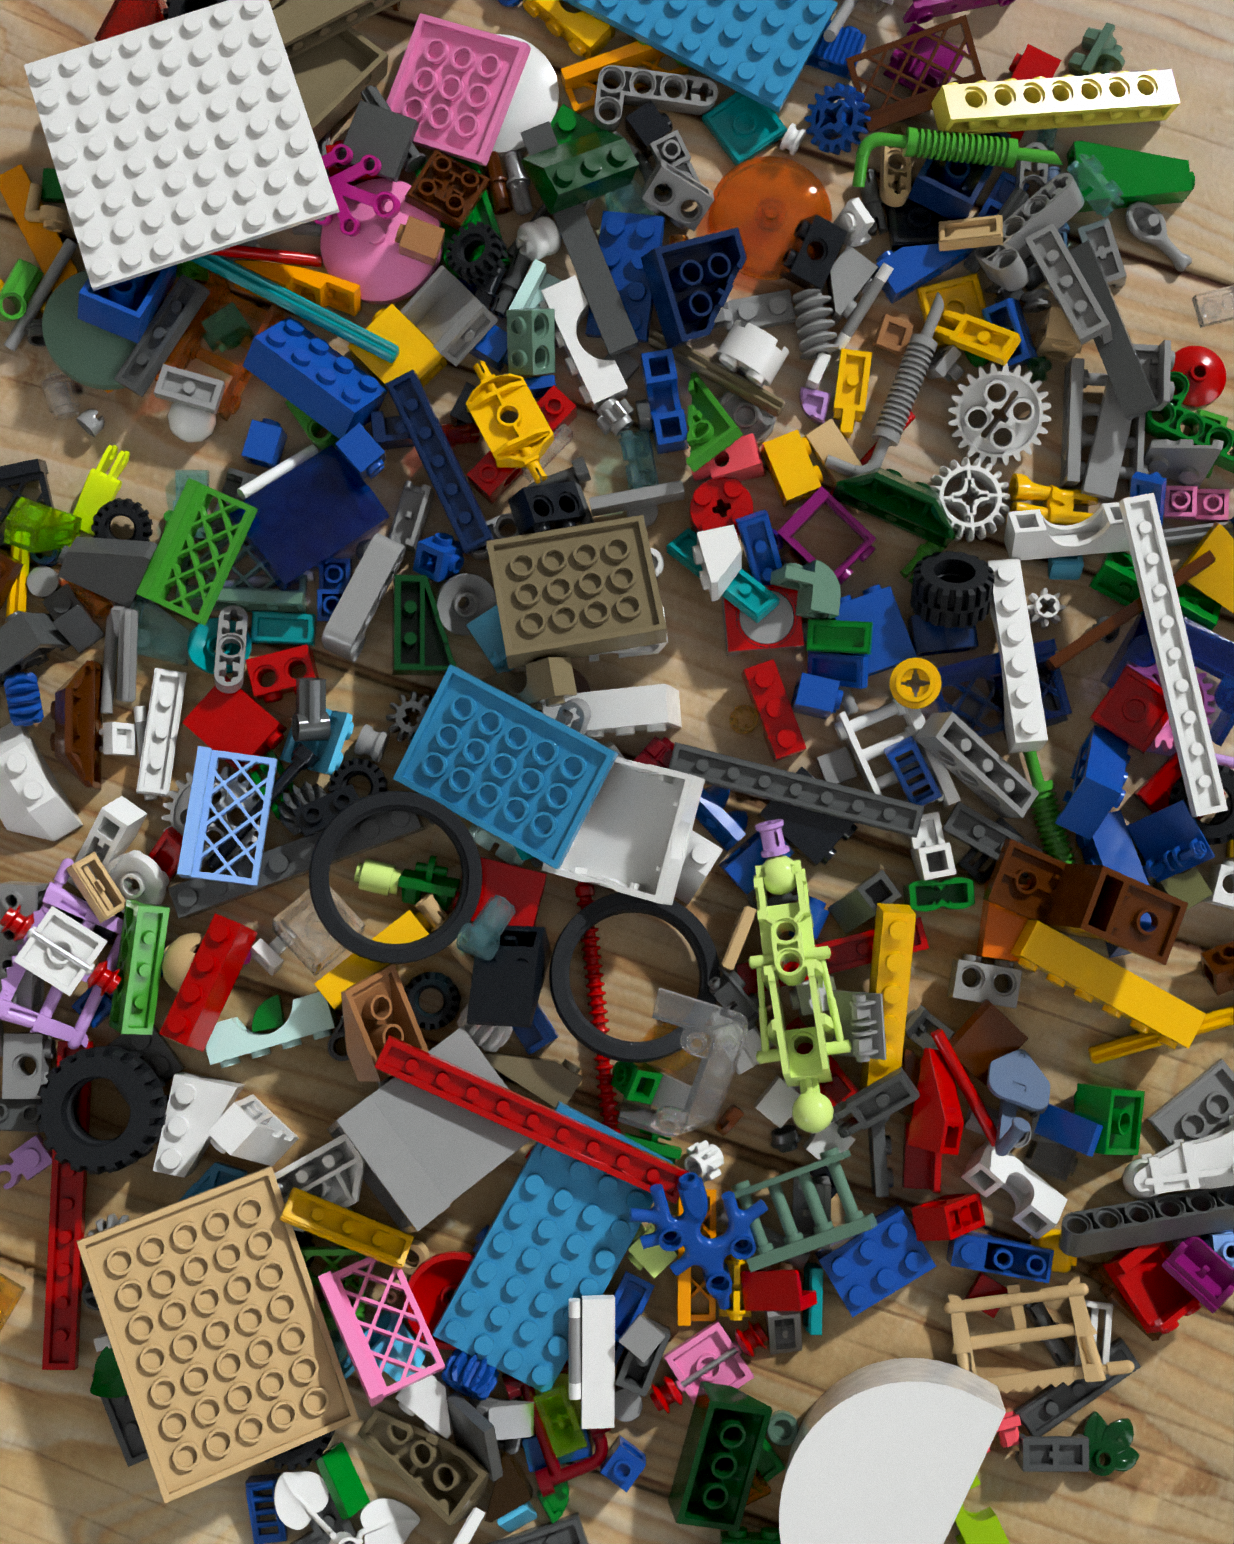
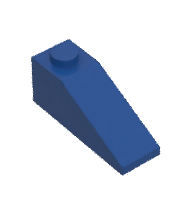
(916, 267)

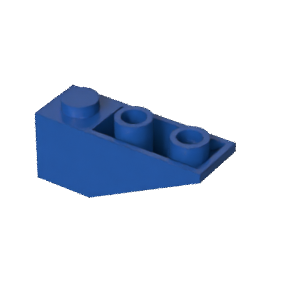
(1000, 1256)

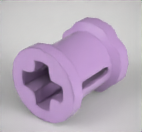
(772, 838)

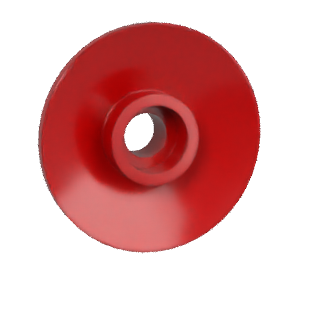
(1204, 389)

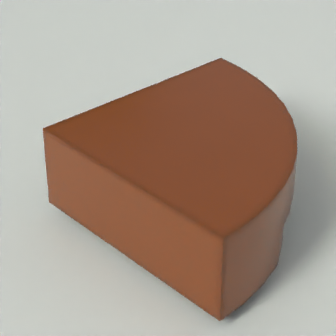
(728, 1120)

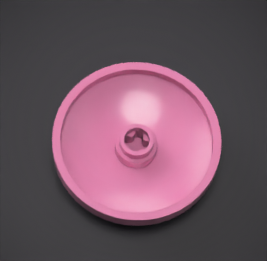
(373, 255)

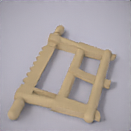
(1081, 1327)

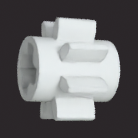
(1051, 601)
(704, 1160)

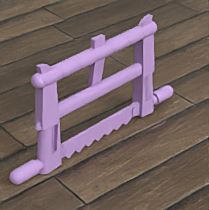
(43, 1021)

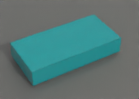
(283, 628)
(813, 1315)

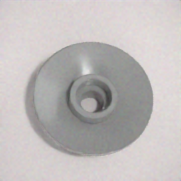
(479, 599)

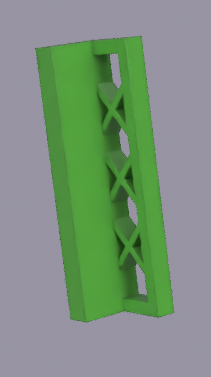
(140, 967)

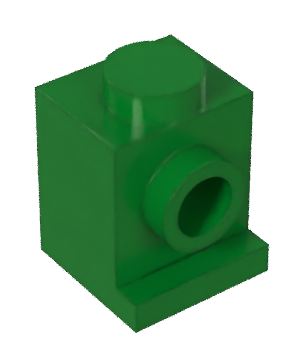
(628, 1076)

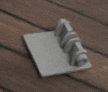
(862, 1024)

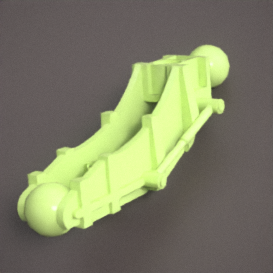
(780, 876)

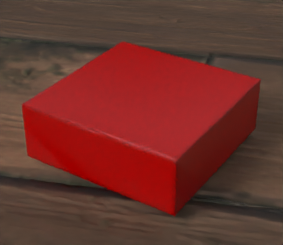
(983, 1287)

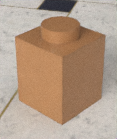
(420, 240)

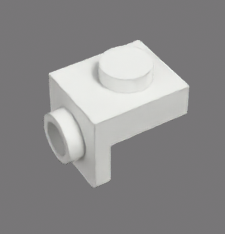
(856, 221)

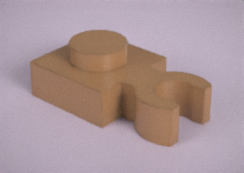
(893, 335)

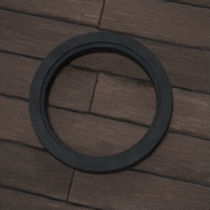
(325, 849)
(559, 980)

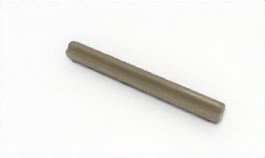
(721, 375)

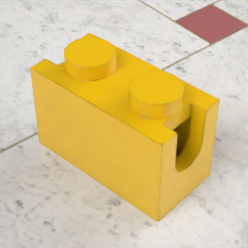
(791, 467)

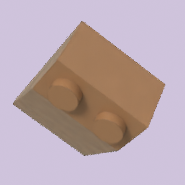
(371, 1014)

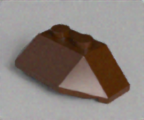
(78, 724)

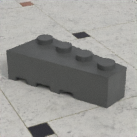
(26, 641)

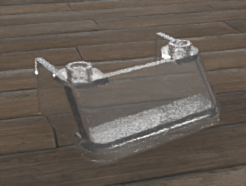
(708, 1033)

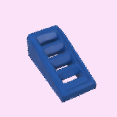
(900, 748)
(255, 1484)

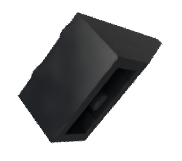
(510, 983)

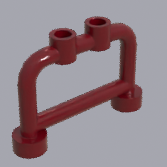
(553, 1473)

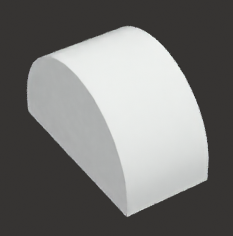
(888, 1455)

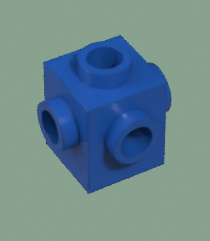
(438, 557)

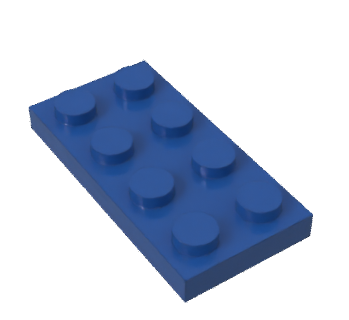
(623, 243)

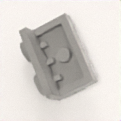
(1157, 363)

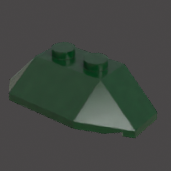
(897, 502)

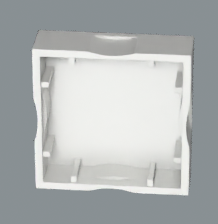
(636, 832)

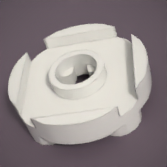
(143, 869)

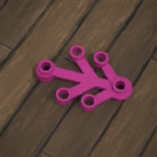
(342, 188)

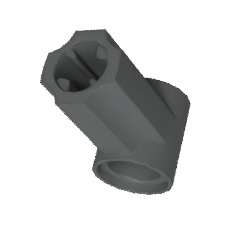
(311, 719)

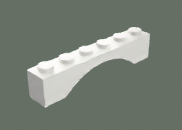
(1021, 688)

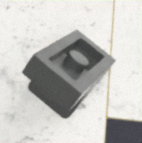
(73, 619)

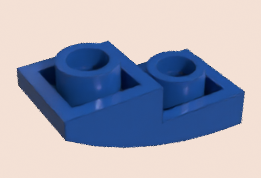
(333, 580)

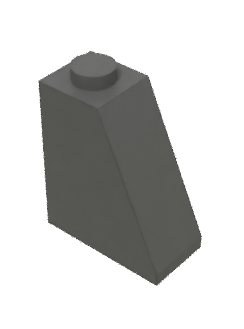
(107, 566)

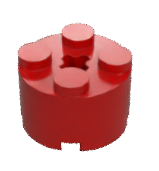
(716, 493)

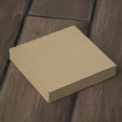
(737, 937)

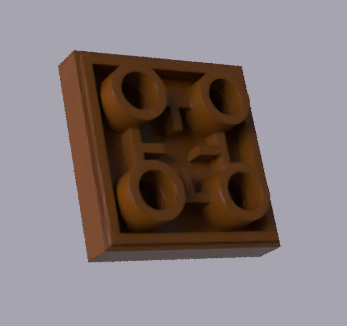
(447, 190)
(985, 1038)

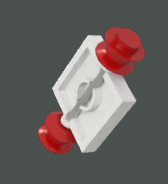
(60, 950)

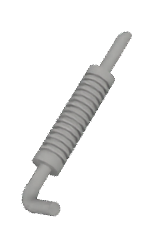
(901, 395)

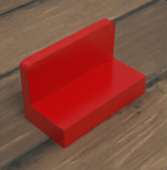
(920, 1167)
(775, 1291)

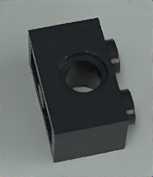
(826, 241)

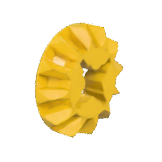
(903, 673)

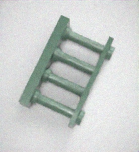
(824, 1231)

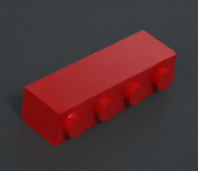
(208, 982)

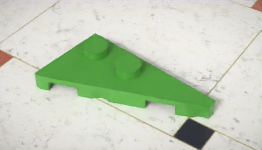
(709, 425)

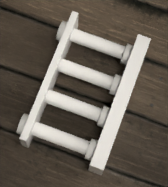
(915, 721)

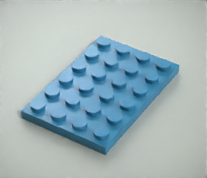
(505, 766)

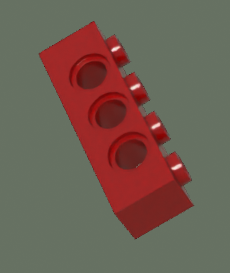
(494, 480)

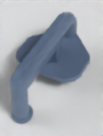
(1020, 1083)

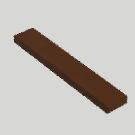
(1123, 616)

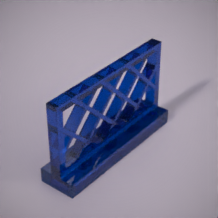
(990, 665)

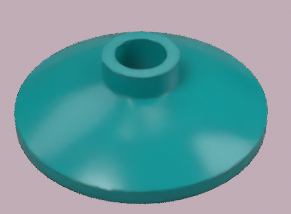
(203, 642)

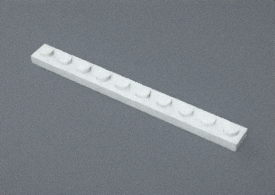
(1173, 655)

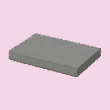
(1198, 1107)

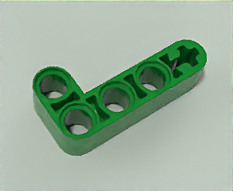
(1201, 427)

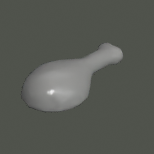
(1149, 226)

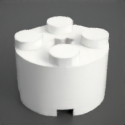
(752, 353)

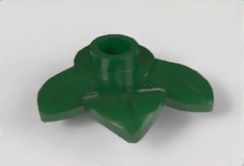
(1112, 1441)

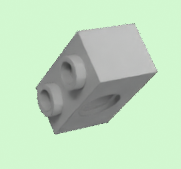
(17, 1047)

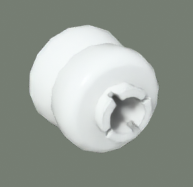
(538, 238)

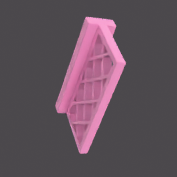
(355, 1340)

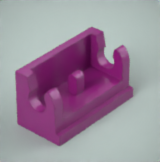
(1201, 1272)

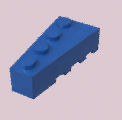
(1114, 849)

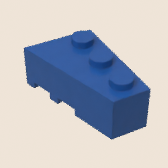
(1097, 782)

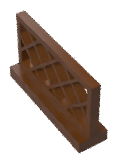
(919, 103)

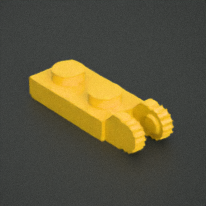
(978, 337)

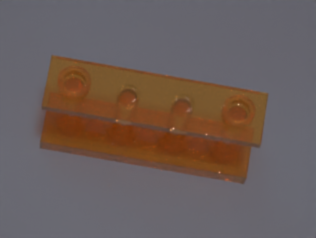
(190, 346)

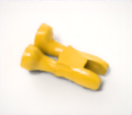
(1057, 502)

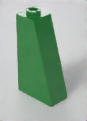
(1138, 174)

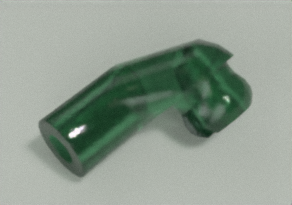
(1039, 367)

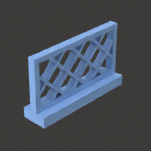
(199, 812)

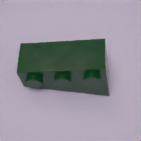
(417, 631)

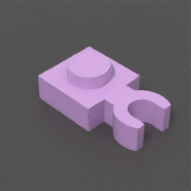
(28, 1160)

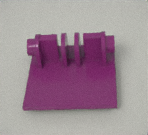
(914, 67)

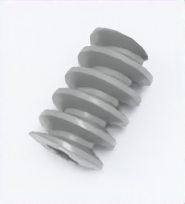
(813, 323)

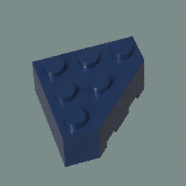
(693, 283)

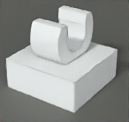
(118, 739)
(269, 955)

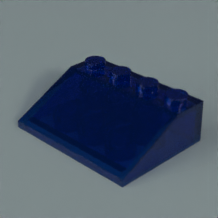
(310, 516)

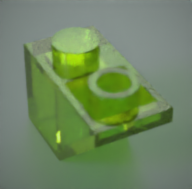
(40, 527)

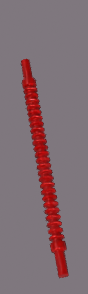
(584, 892)

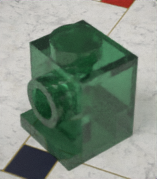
(226, 329)

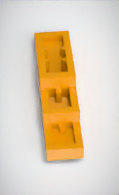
(313, 285)

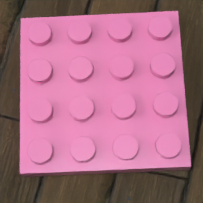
(457, 86)

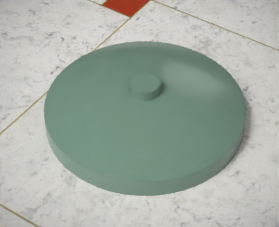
(78, 347)

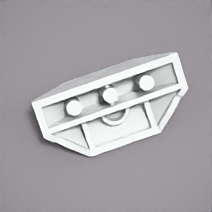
(29, 791)
(328, 1172)

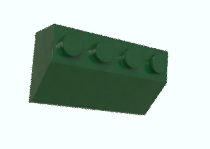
(719, 1458)

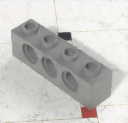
(977, 765)

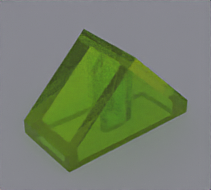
(560, 1420)

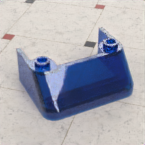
(1209, 653)

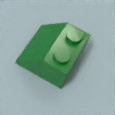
(1119, 1113)

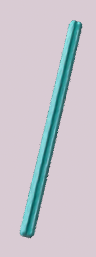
(300, 306)

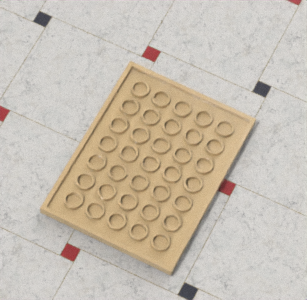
(217, 1333)

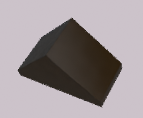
(509, 1490)

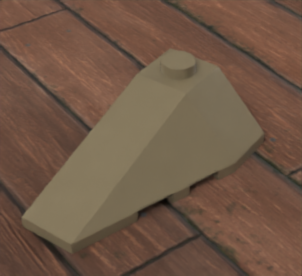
(434, 1468)

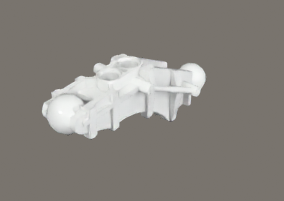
(1184, 1166)

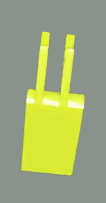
(100, 487)

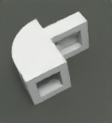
(929, 851)

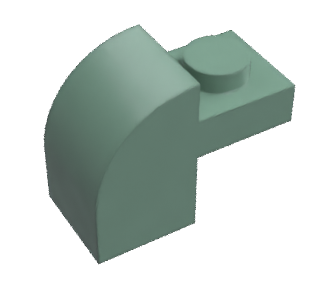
(816, 587)

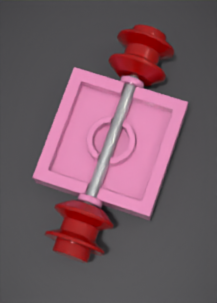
(708, 1358)

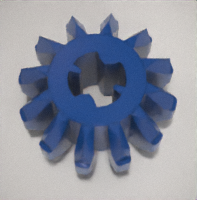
(23, 699)
(469, 1375)

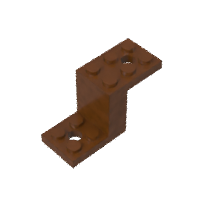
(1086, 901)

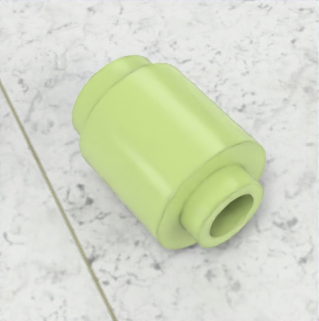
(378, 877)

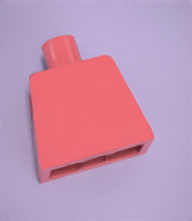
(743, 463)

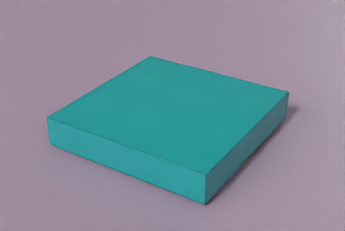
(743, 127)

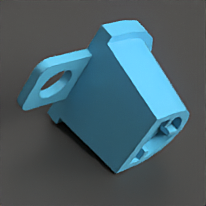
(379, 1344)

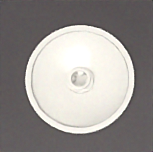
(532, 103)

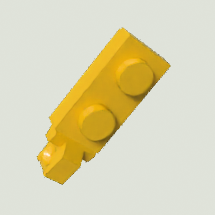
(851, 388)

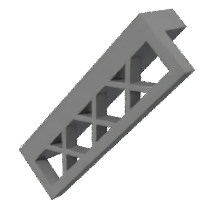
(1068, 285)

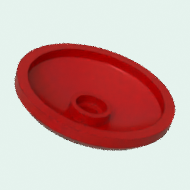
(430, 1288)

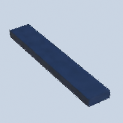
(439, 461)

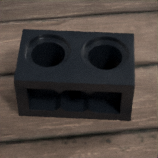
(546, 507)

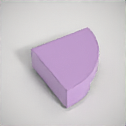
(814, 404)

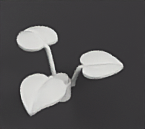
(304, 1494)

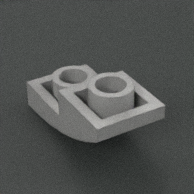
(673, 150)
(670, 1090)

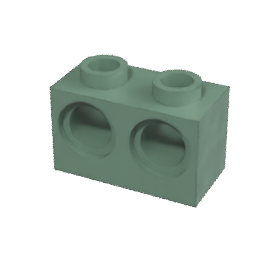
(531, 341)

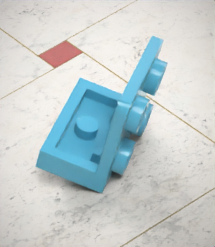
(327, 750)

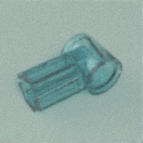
(483, 936)

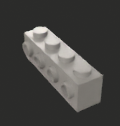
(29, 896)

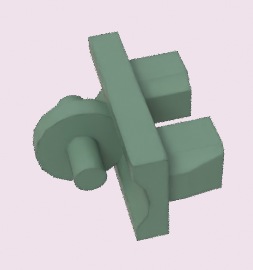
(1103, 54)

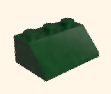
(581, 169)

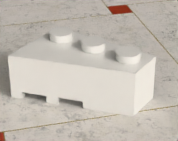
(251, 1132)

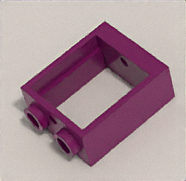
(807, 511)

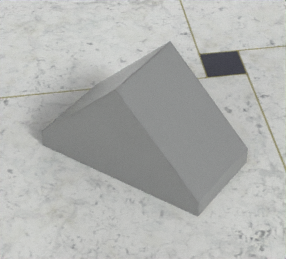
(783, 1331)

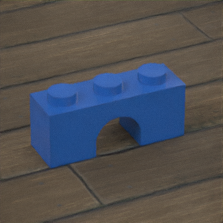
(664, 402)

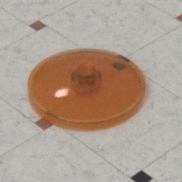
(766, 203)

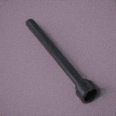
(301, 760)

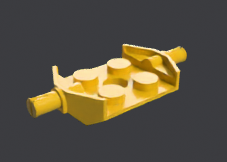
(515, 443)

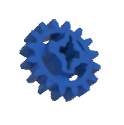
(839, 118)

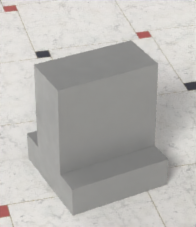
(423, 1147)

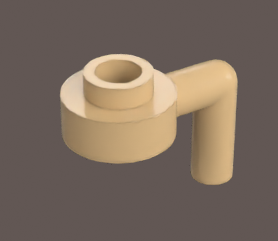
(54, 218)
(410, 1266)

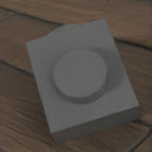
(921, 1025)

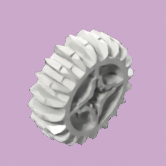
(967, 512)

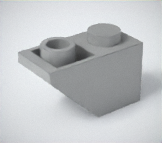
(847, 281)

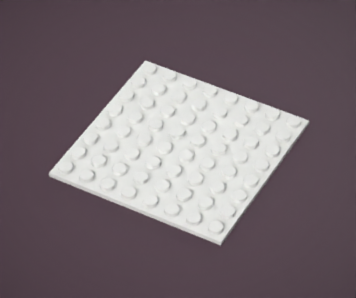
(180, 140)

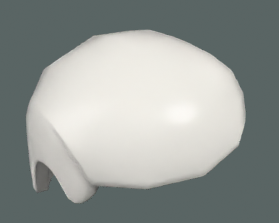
(190, 423)

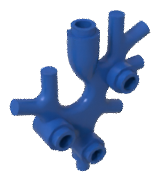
(684, 1230)

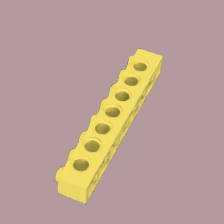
(1055, 102)

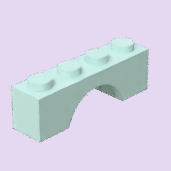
(233, 1039)

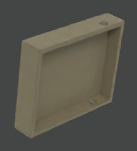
(335, 75)
(576, 591)

